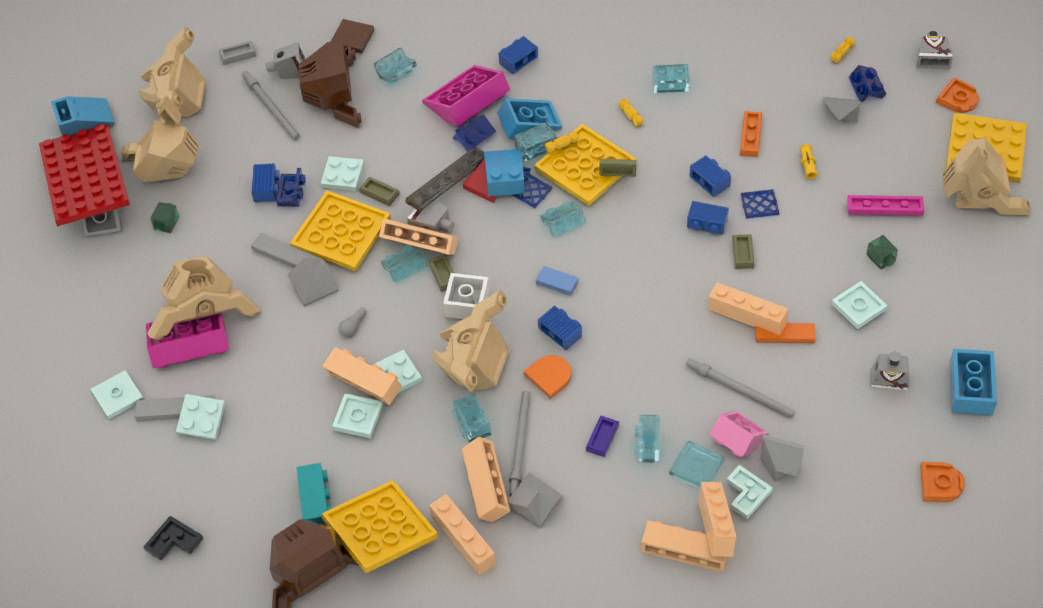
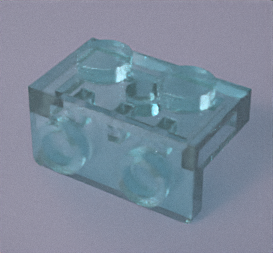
(394, 65)
(563, 217)
(404, 263)

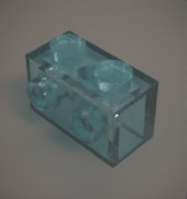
(670, 78)
(533, 140)
(471, 418)
(648, 434)

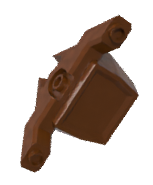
(326, 81)
(304, 559)

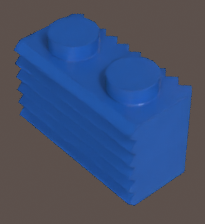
(518, 54)
(710, 175)
(265, 182)
(707, 217)
(560, 327)

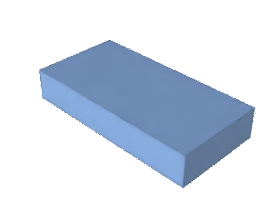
(557, 280)

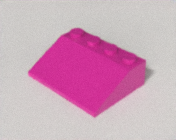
(467, 94)
(189, 341)

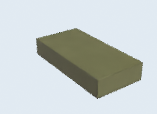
(617, 167)
(379, 191)
(743, 251)
(441, 270)

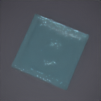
(696, 464)

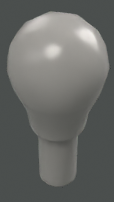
(348, 326)

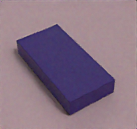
(602, 436)

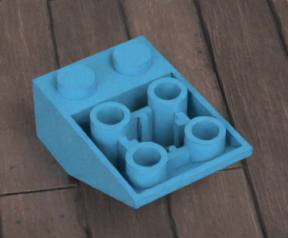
(81, 113)

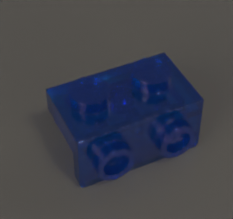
(866, 83)
(474, 133)
(291, 189)

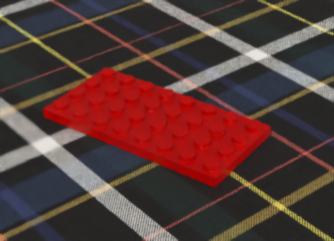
(83, 174)

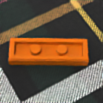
(751, 134)
(791, 334)

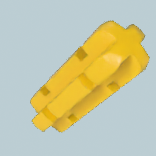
(842, 49)
(631, 113)
(561, 142)

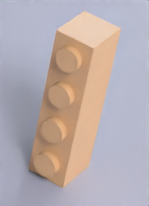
(419, 236)
(748, 309)
(362, 375)
(485, 480)
(717, 519)
(462, 535)
(680, 545)

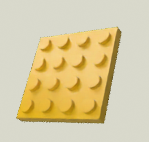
(1003, 135)
(577, 165)
(340, 230)
(379, 526)

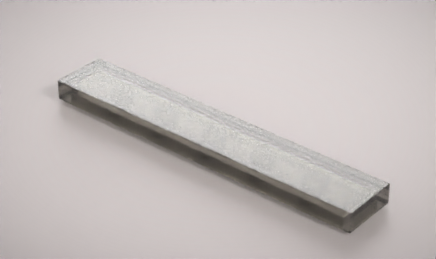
(445, 179)

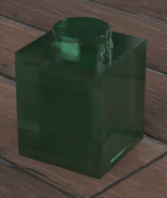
(164, 217)
(882, 252)

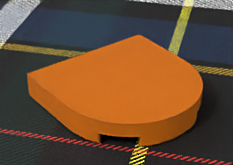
(958, 96)
(549, 374)
(940, 482)

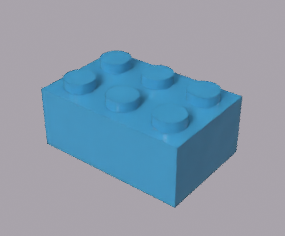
(973, 382)

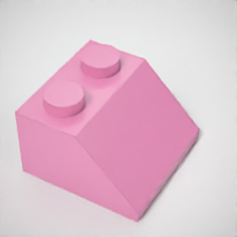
(737, 433)

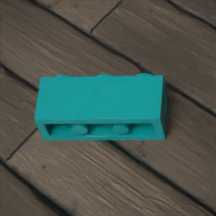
(313, 492)

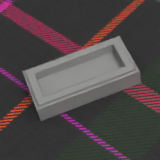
(237, 52)

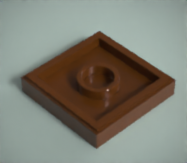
(353, 34)

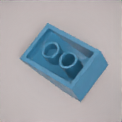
(524, 114)
(504, 172)

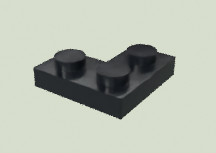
(172, 533)

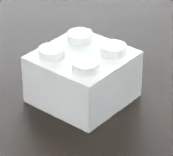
(464, 293)

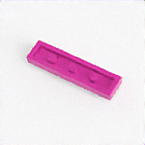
(885, 205)

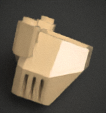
(175, 77)
(165, 149)
(982, 180)
(195, 291)
(475, 347)

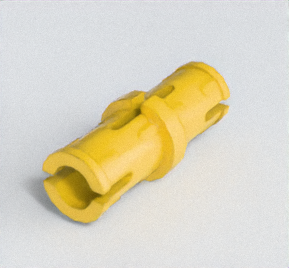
(810, 170)

